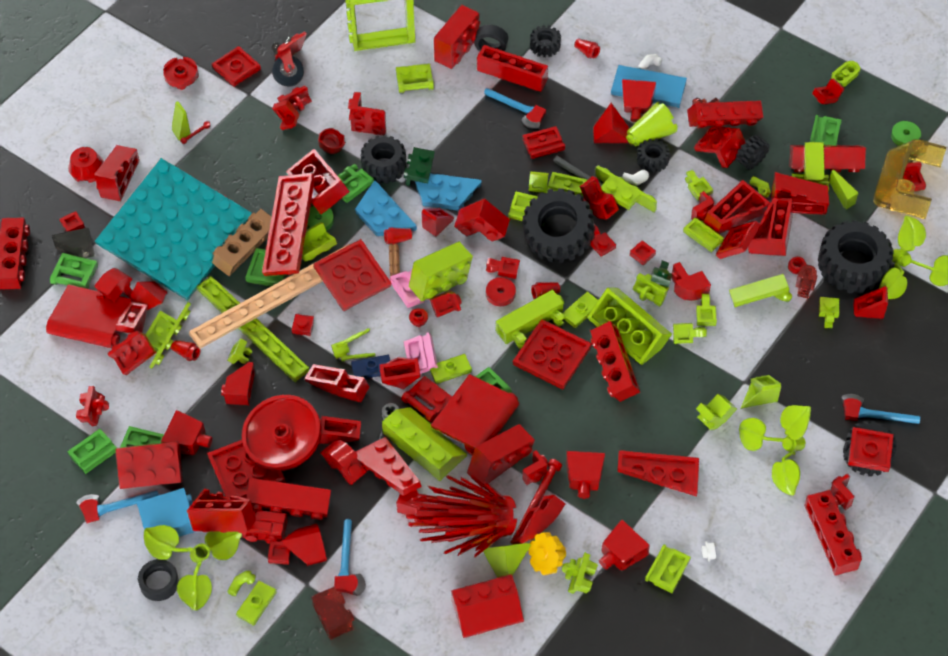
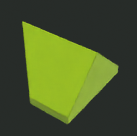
(762, 391)
(506, 558)

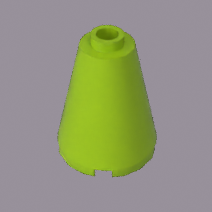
(653, 124)

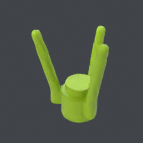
(341, 348)

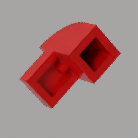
(602, 204)
(113, 284)
(689, 286)
(344, 458)

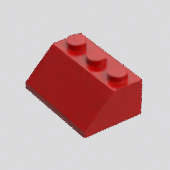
(487, 606)

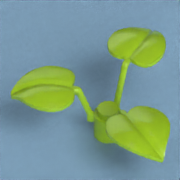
(910, 235)
(795, 422)
(191, 589)

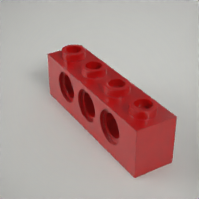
(12, 252)
(627, 384)

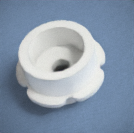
(708, 551)

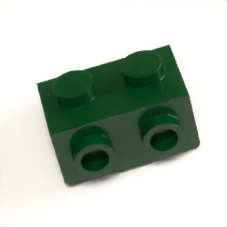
(420, 165)

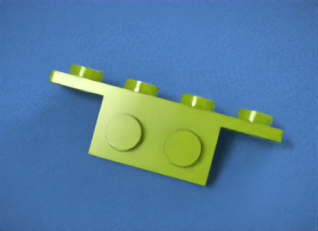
(623, 192)
(162, 330)

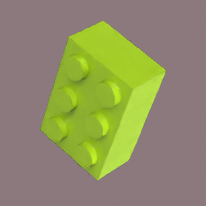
(440, 271)

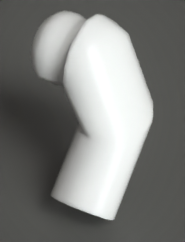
(650, 59)
(636, 179)

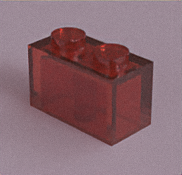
(332, 612)

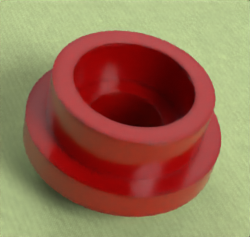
(796, 261)
(418, 321)

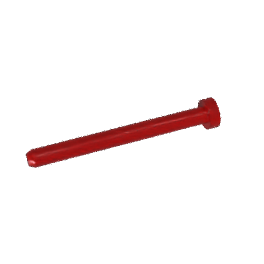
(554, 466)

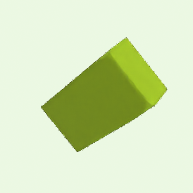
(180, 122)
(814, 161)
(843, 190)

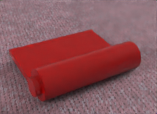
(87, 317)
(475, 413)

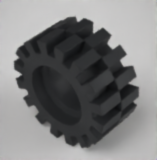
(545, 48)
(752, 152)
(653, 163)

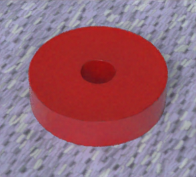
(497, 285)

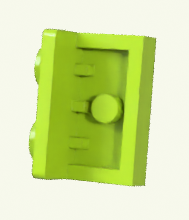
(317, 241)

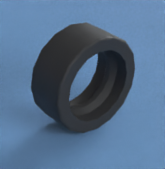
(491, 31)
(154, 566)

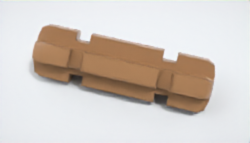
(394, 259)

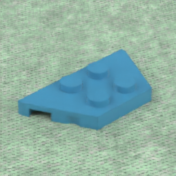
(447, 191)
(381, 211)

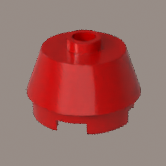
(84, 164)

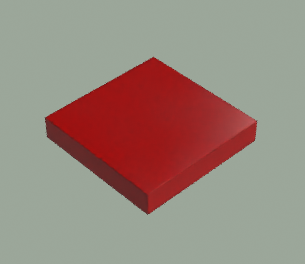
(236, 66)
(737, 239)
(870, 449)

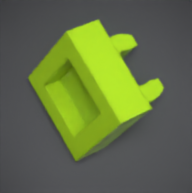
(538, 182)
(237, 352)

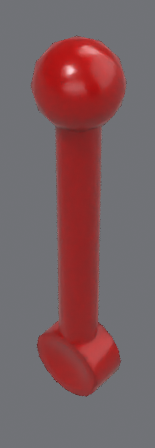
(206, 125)

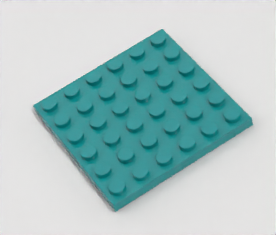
(172, 228)

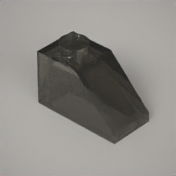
(75, 243)

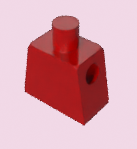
(637, 97)
(188, 432)
(584, 471)
(623, 547)

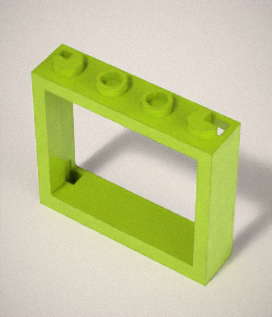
(380, 38)

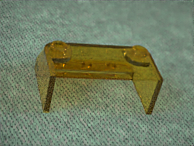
(898, 193)

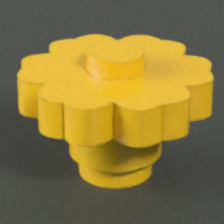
(546, 553)

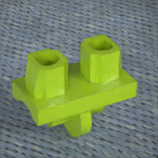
(650, 290)
(577, 572)

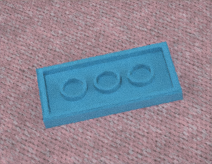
(668, 87)

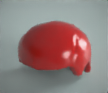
(331, 141)

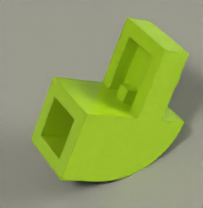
(716, 412)

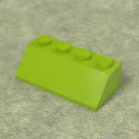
(638, 329)
(422, 443)

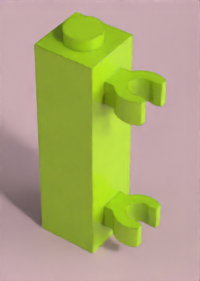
(526, 318)

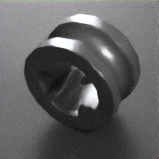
(388, 407)

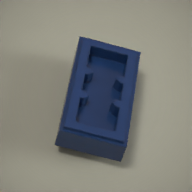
(369, 367)

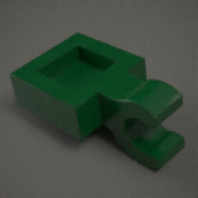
(661, 274)

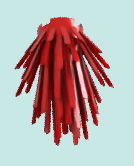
(461, 518)

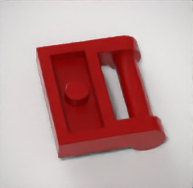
(430, 394)

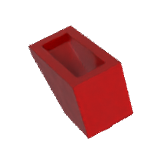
(239, 385)

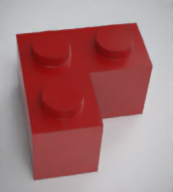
(482, 218)

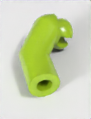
(240, 579)

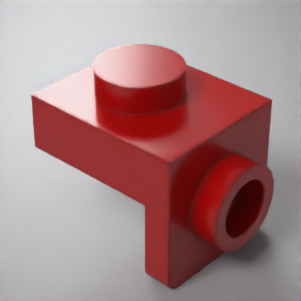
(829, 93)
(287, 114)
(913, 174)
(705, 204)
(445, 303)
(535, 471)
(841, 492)

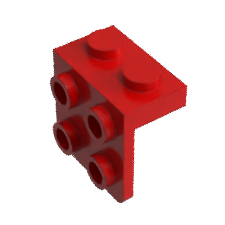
(366, 119)
(723, 142)

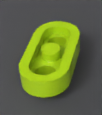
(846, 73)

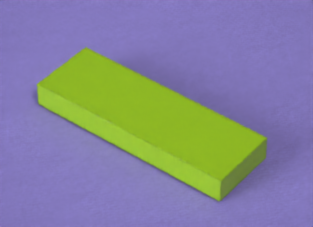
(759, 290)

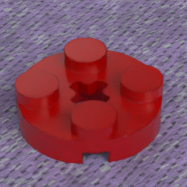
(184, 79)

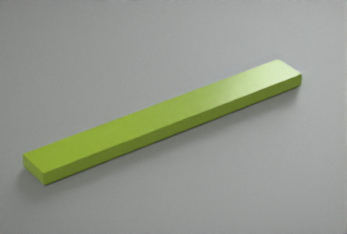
(256, 331)

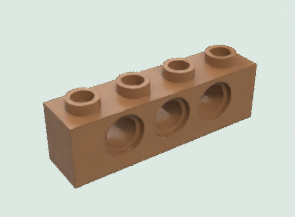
(228, 261)

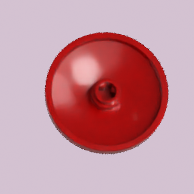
(281, 432)

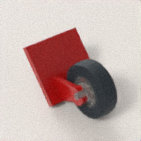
(288, 69)

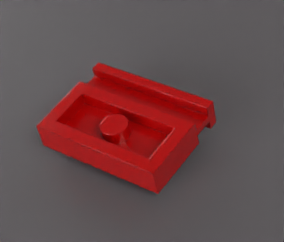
(543, 142)

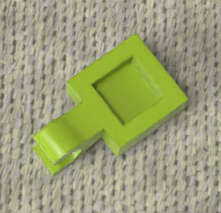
(697, 185)
(829, 309)
(705, 313)
(685, 332)

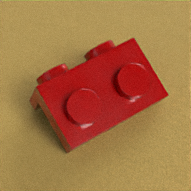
(132, 352)

